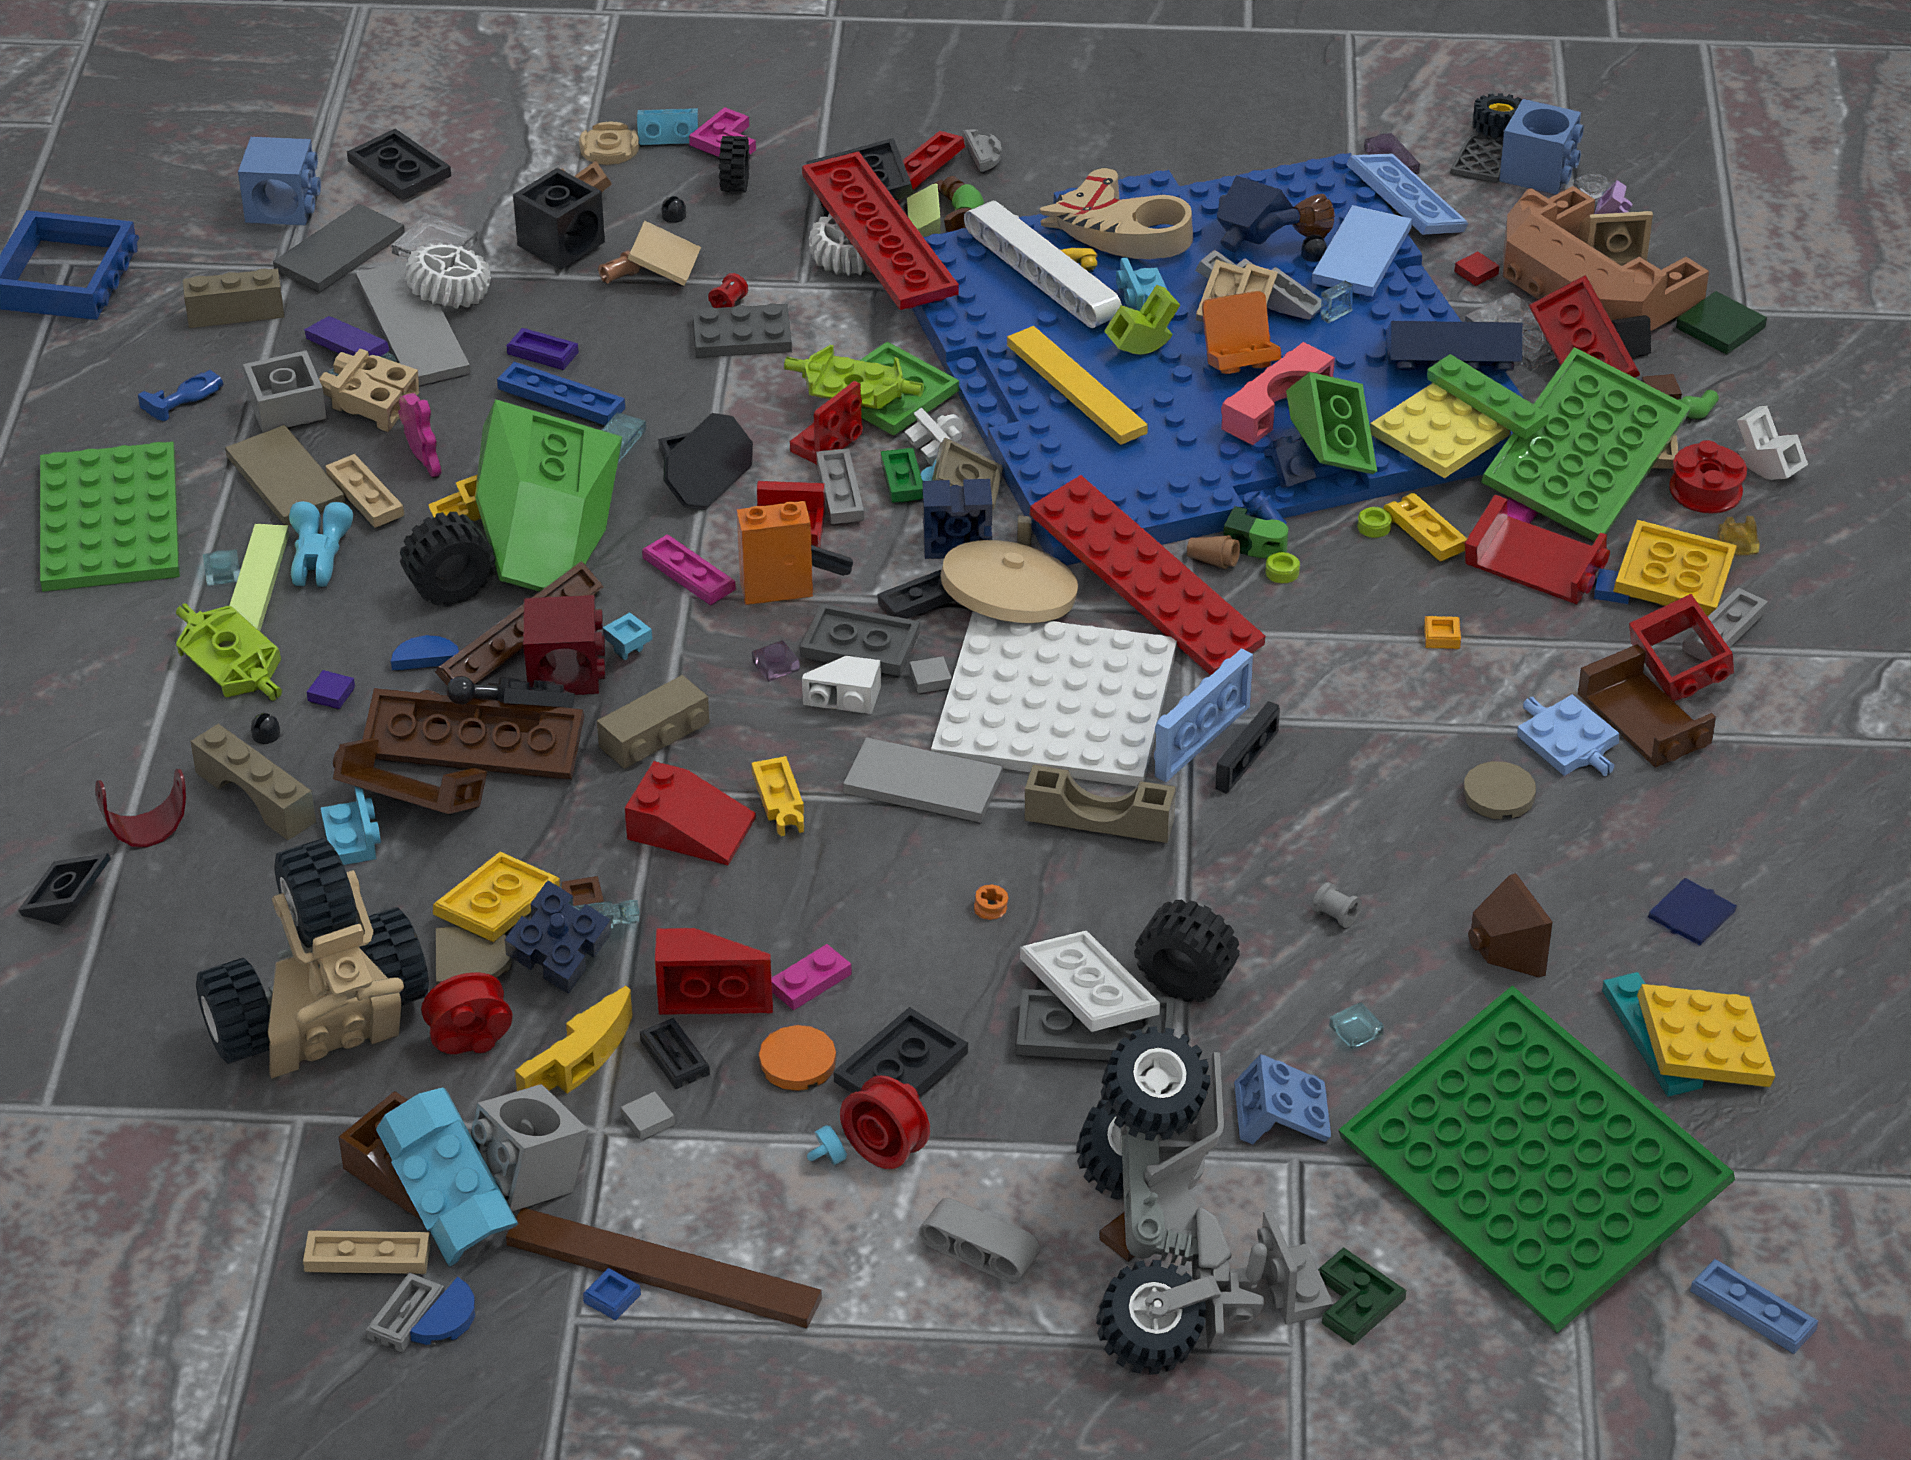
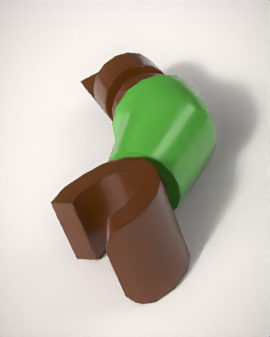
(963, 197)

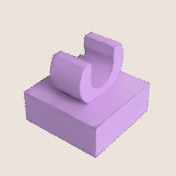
(1613, 200)

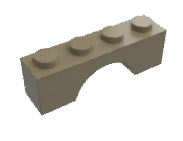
(279, 797)
(1059, 801)

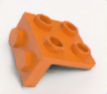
(1238, 332)

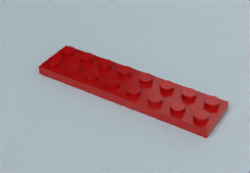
(880, 231)
(1146, 574)

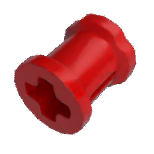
(728, 292)

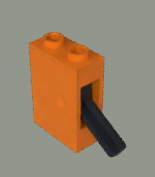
(779, 554)

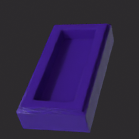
(542, 348)

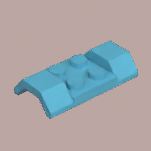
(444, 1173)

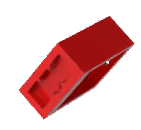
(1673, 620)

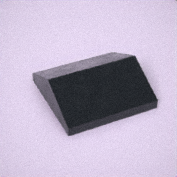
(63, 888)

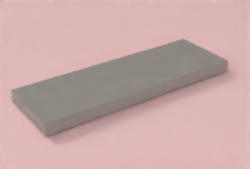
(412, 327)

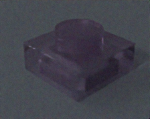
(775, 660)

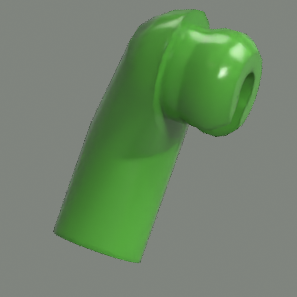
(1701, 406)

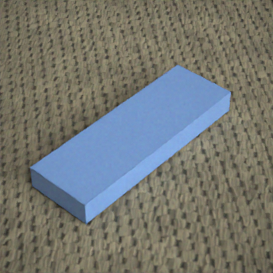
(1754, 1306)

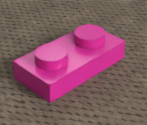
(810, 976)

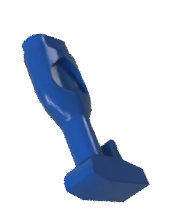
(189, 391)

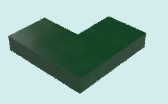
(1365, 1296)

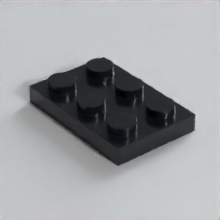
(399, 164)
(907, 1050)

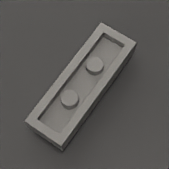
(841, 486)
(1730, 620)

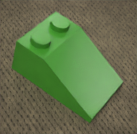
(1333, 421)

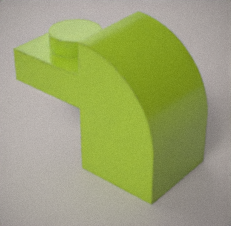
(1144, 329)

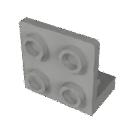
(1291, 1276)

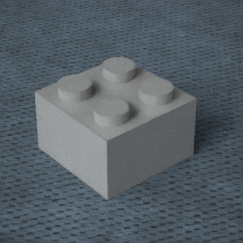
(284, 391)

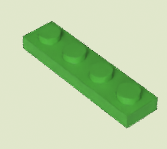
(1487, 396)

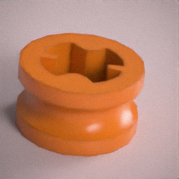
(993, 893)

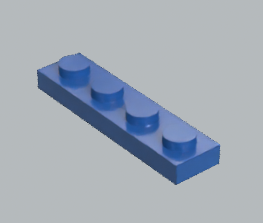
(560, 393)

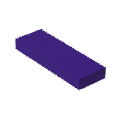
(344, 338)

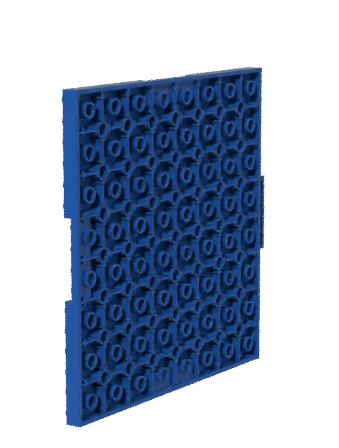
(1186, 468)

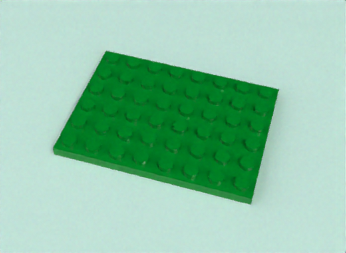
(1536, 1157)

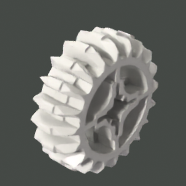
(833, 249)
(447, 275)

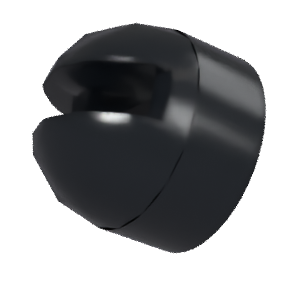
(673, 210)
(1313, 248)
(265, 728)

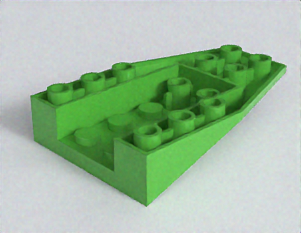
(542, 492)

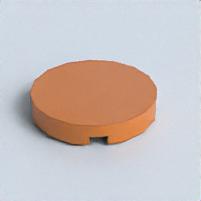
(797, 1057)

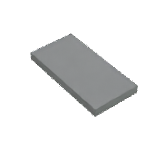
(923, 779)

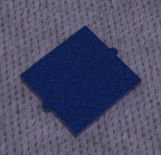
(1692, 911)

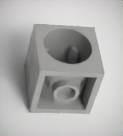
(529, 1145)

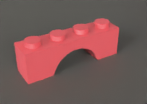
(1251, 409)

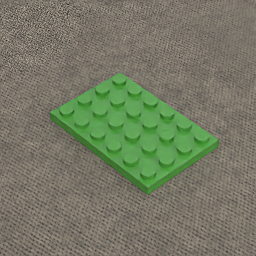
(1593, 451)
(108, 516)

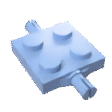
(1568, 735)

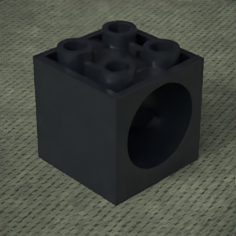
(559, 218)

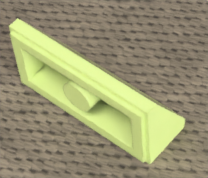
(925, 210)

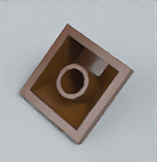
(1512, 929)

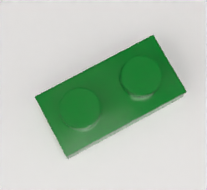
(902, 475)

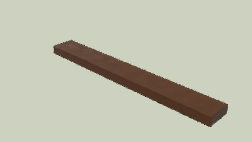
(665, 1267)

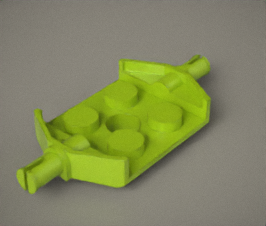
(830, 374)
(235, 668)

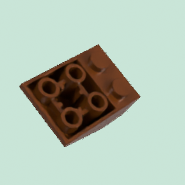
(367, 1157)

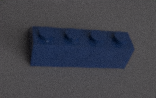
(1471, 342)

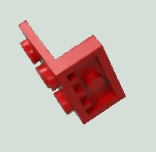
(834, 425)

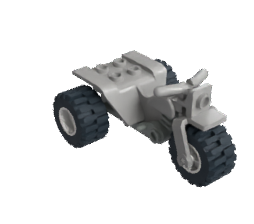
(1150, 1144)

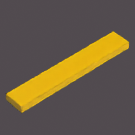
(1077, 385)

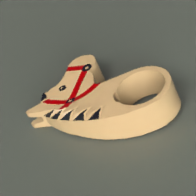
(1121, 226)

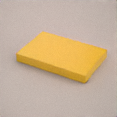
(493, 896)

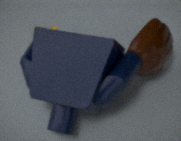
(1257, 210)

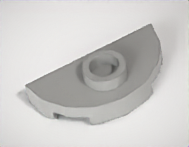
(983, 149)

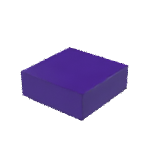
(330, 689)

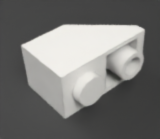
(843, 685)

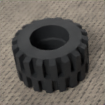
(452, 578)
(1187, 950)

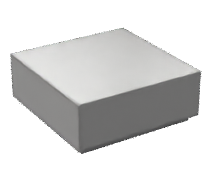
(930, 674)
(647, 1115)

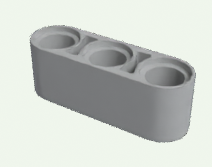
(979, 1240)

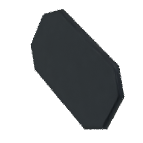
(708, 461)

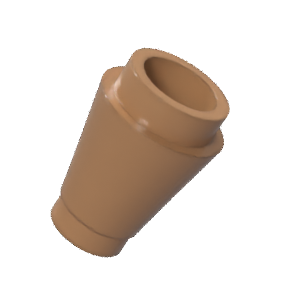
(1215, 550)

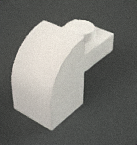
(1766, 451)

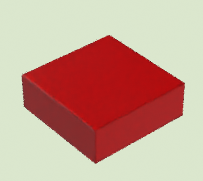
(1476, 268)

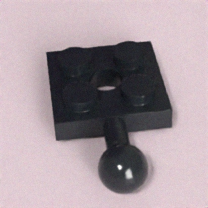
(510, 690)

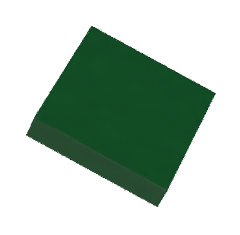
(1721, 322)

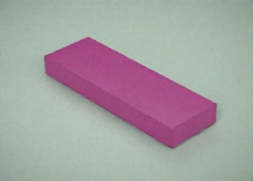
(688, 569)

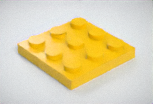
(1671, 564)
(1705, 1035)

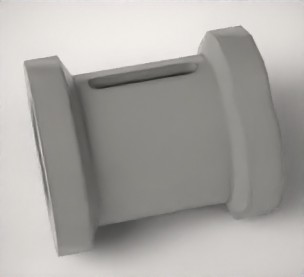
(1337, 905)

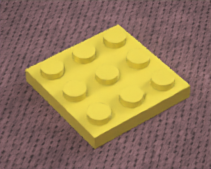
(1438, 430)

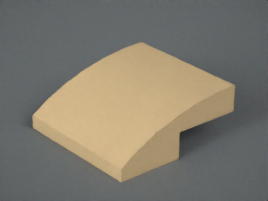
(664, 253)
(1232, 280)

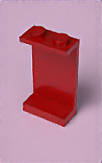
(1534, 554)

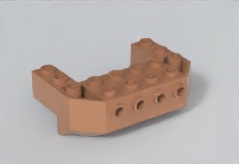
(1546, 255)

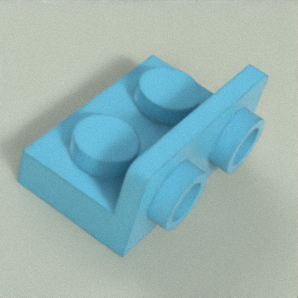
(666, 125)
(1137, 284)
(350, 830)

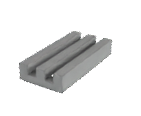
(409, 1314)

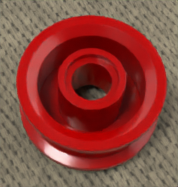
(1708, 477)
(467, 1013)
(885, 1121)

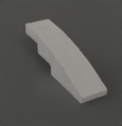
(1286, 296)

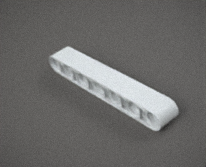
(1042, 263)

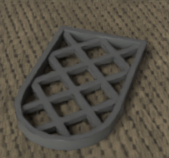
(1481, 174)

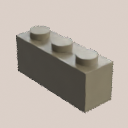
(233, 298)
(653, 721)

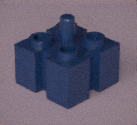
(955, 515)
(558, 937)

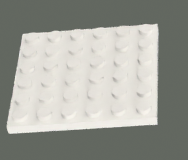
(1057, 698)

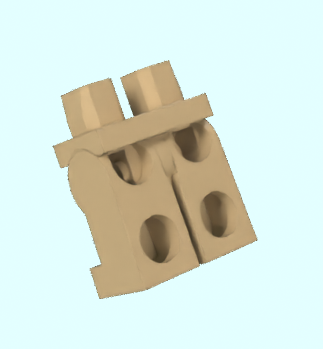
(369, 386)

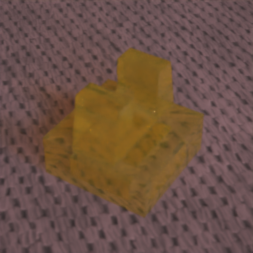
(1740, 534)

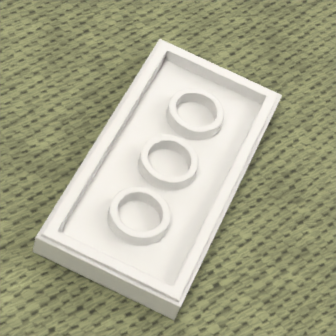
(1089, 981)

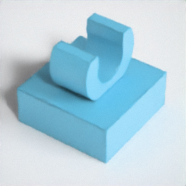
(627, 635)

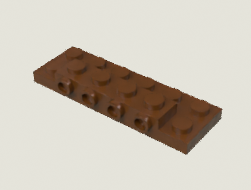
(474, 735)

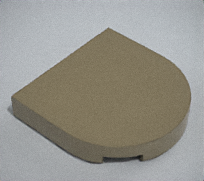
(465, 952)

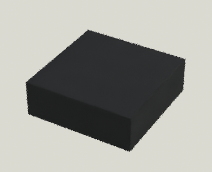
(1635, 334)

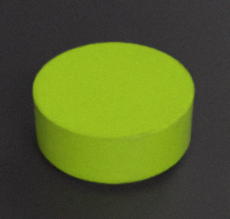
(1374, 522)
(1282, 567)

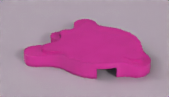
(415, 417)

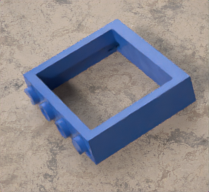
(65, 228)

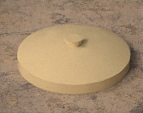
(1009, 581)

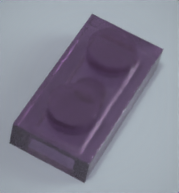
(1389, 144)

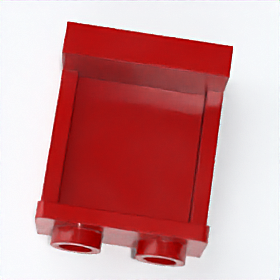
(812, 493)

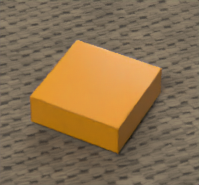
(1442, 632)

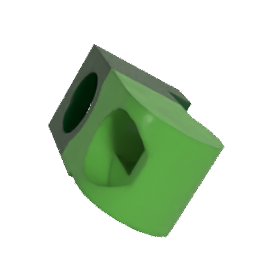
(1256, 536)

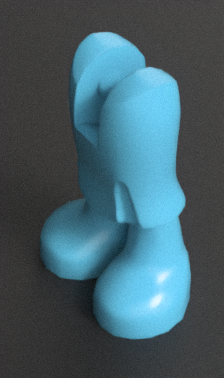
(314, 549)

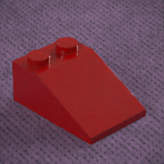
(686, 815)
(710, 974)

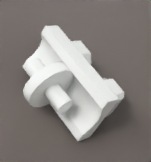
(927, 430)

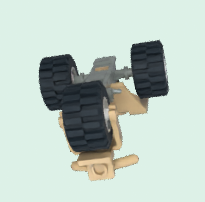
(341, 973)

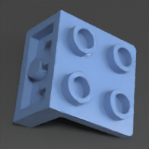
(1280, 1094)

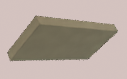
(283, 472)

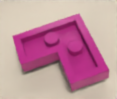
(723, 123)

